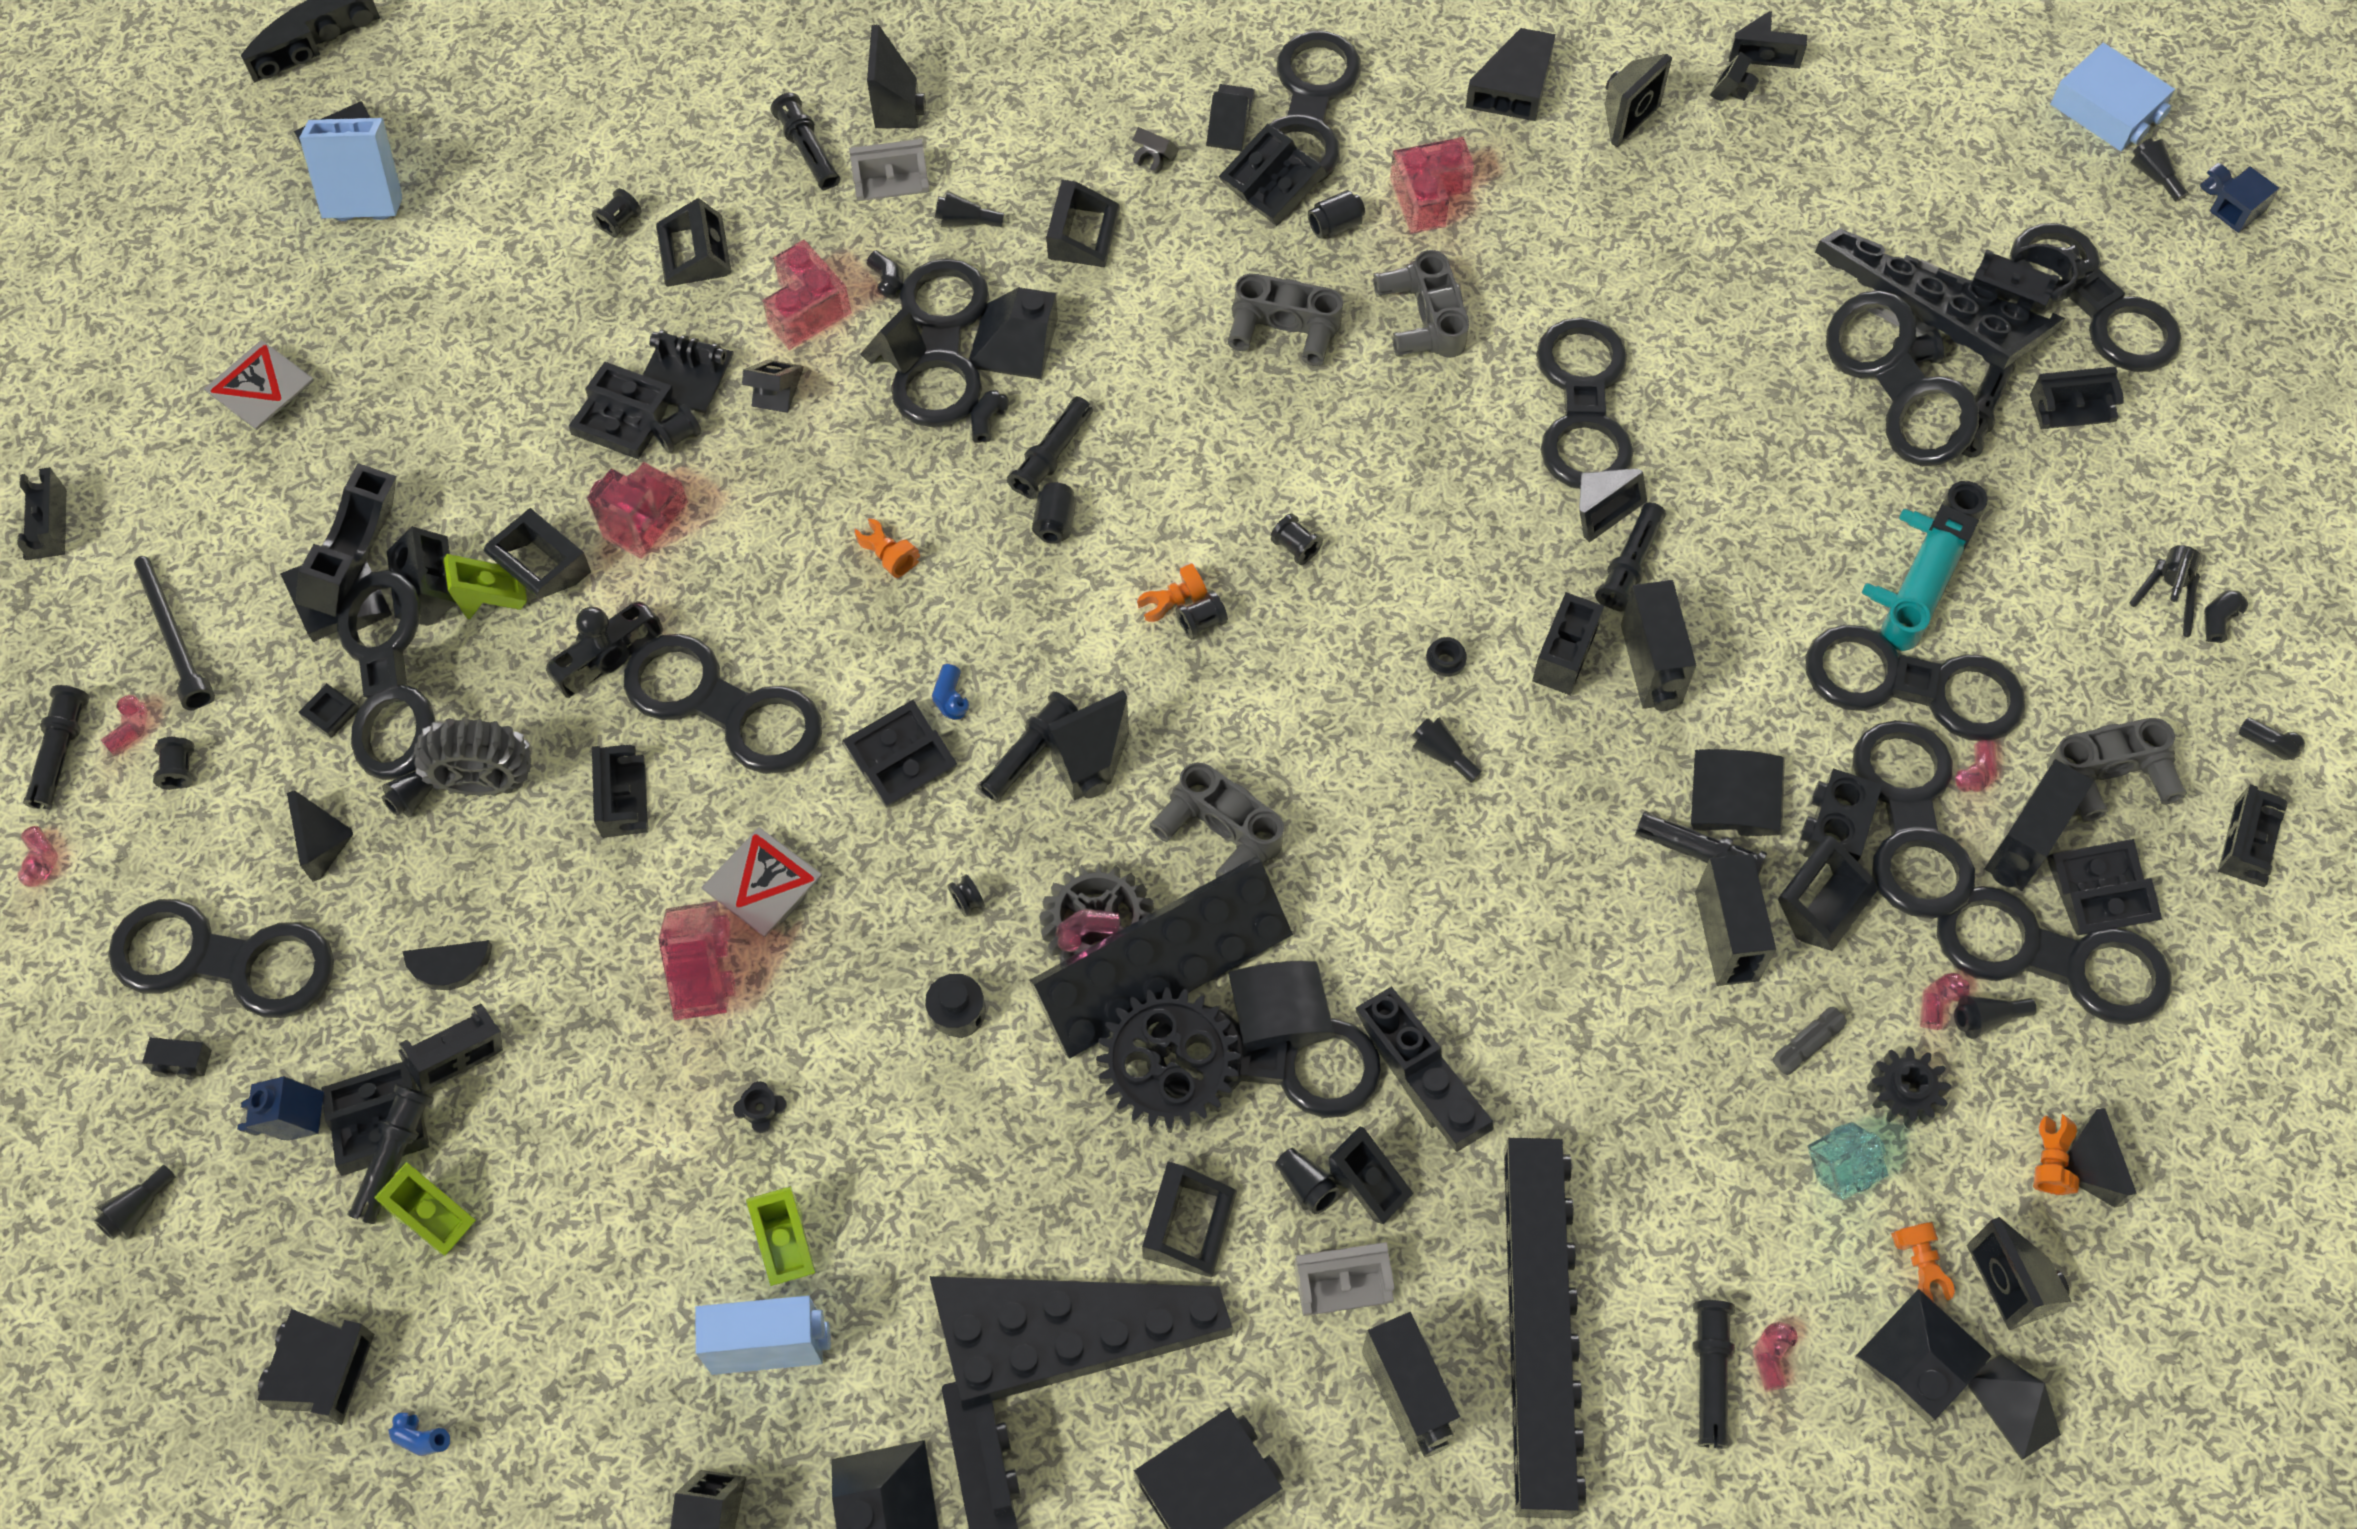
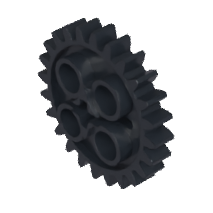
(1147, 1093)

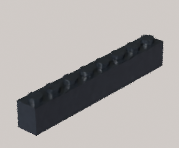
(1540, 1330)

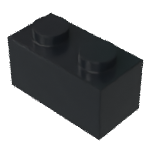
(176, 1057)

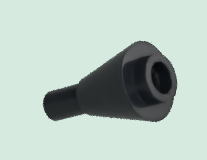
(2154, 161)
(961, 212)
(1438, 743)
(405, 794)
(1981, 1014)
(124, 1211)

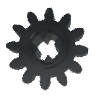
(1897, 1096)

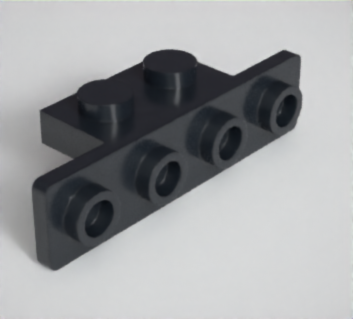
(980, 1463)

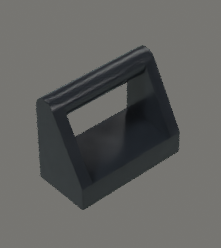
(708, 239)
(1059, 244)
(532, 528)
(1837, 902)
(1154, 1244)

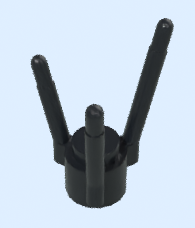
(2178, 571)

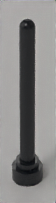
(192, 688)

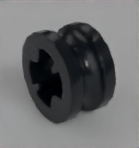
(966, 895)

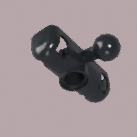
(603, 642)

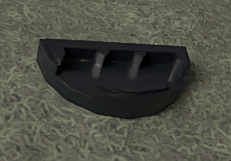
(448, 965)

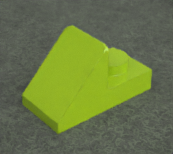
(481, 582)
(424, 1209)
(781, 1235)

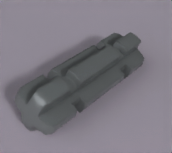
(1809, 1040)

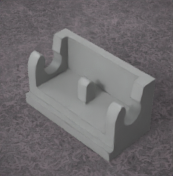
(889, 170)
(1344, 1279)

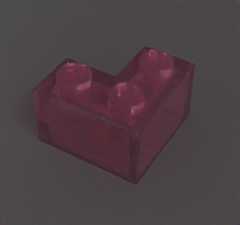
(1426, 177)
(809, 296)
(636, 507)
(692, 952)

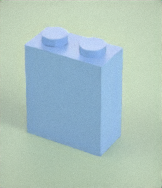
(2113, 97)
(351, 168)
(761, 1335)

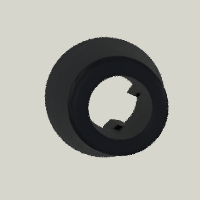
(1309, 1183)

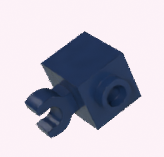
(2240, 198)
(282, 1109)

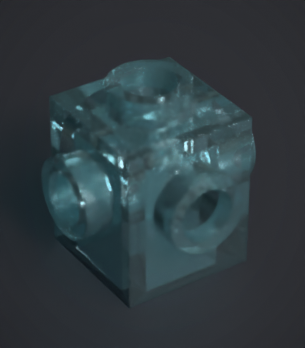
(1848, 1160)

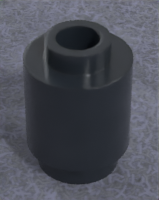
(1336, 214)
(1054, 513)

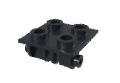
(689, 367)

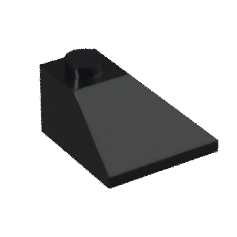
(892, 85)
(1635, 95)
(1016, 333)
(1090, 745)
(2017, 1275)
(1924, 1356)
(884, 1489)

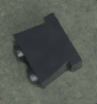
(315, 1367)

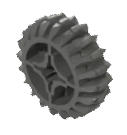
(472, 757)
(1075, 897)

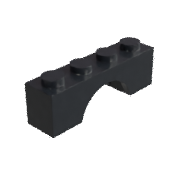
(335, 564)

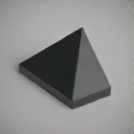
(1609, 498)
(316, 834)
(2099, 1161)
(2016, 1404)

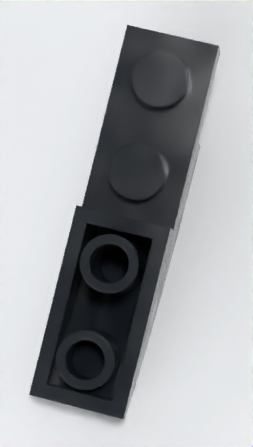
(296, 33)
(1422, 1071)

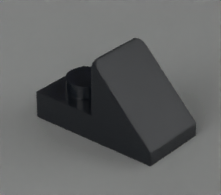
(1767, 46)
(1229, 117)
(897, 342)
(772, 384)
(1369, 1176)

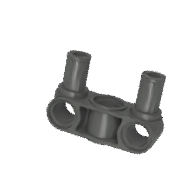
(1437, 302)
(1286, 307)
(2120, 750)
(1225, 810)

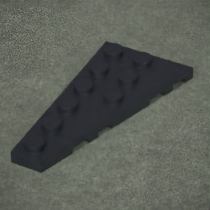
(1944, 300)
(1044, 1332)

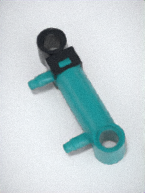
(1932, 566)

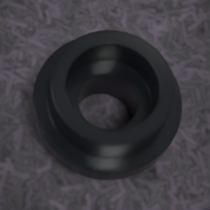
(1450, 647)

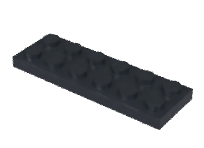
(1169, 948)

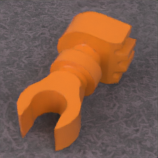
(891, 553)
(1191, 586)
(2052, 1176)
(1919, 1239)

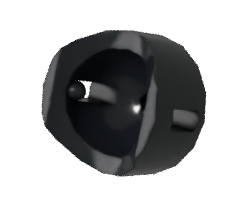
(955, 1005)

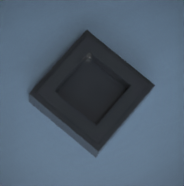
(329, 710)

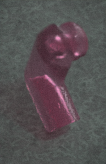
(131, 725)
(1982, 772)
(40, 858)
(1084, 921)
(1940, 992)
(1769, 1351)

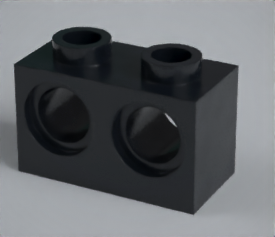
(420, 559)
(1567, 643)
(1846, 822)

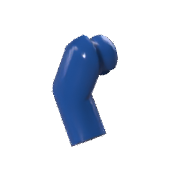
(945, 695)
(422, 1443)

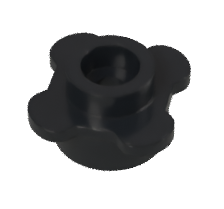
(759, 1094)

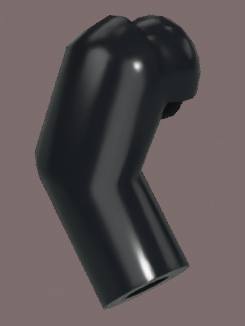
(889, 271)
(990, 403)
(2219, 610)
(2284, 746)

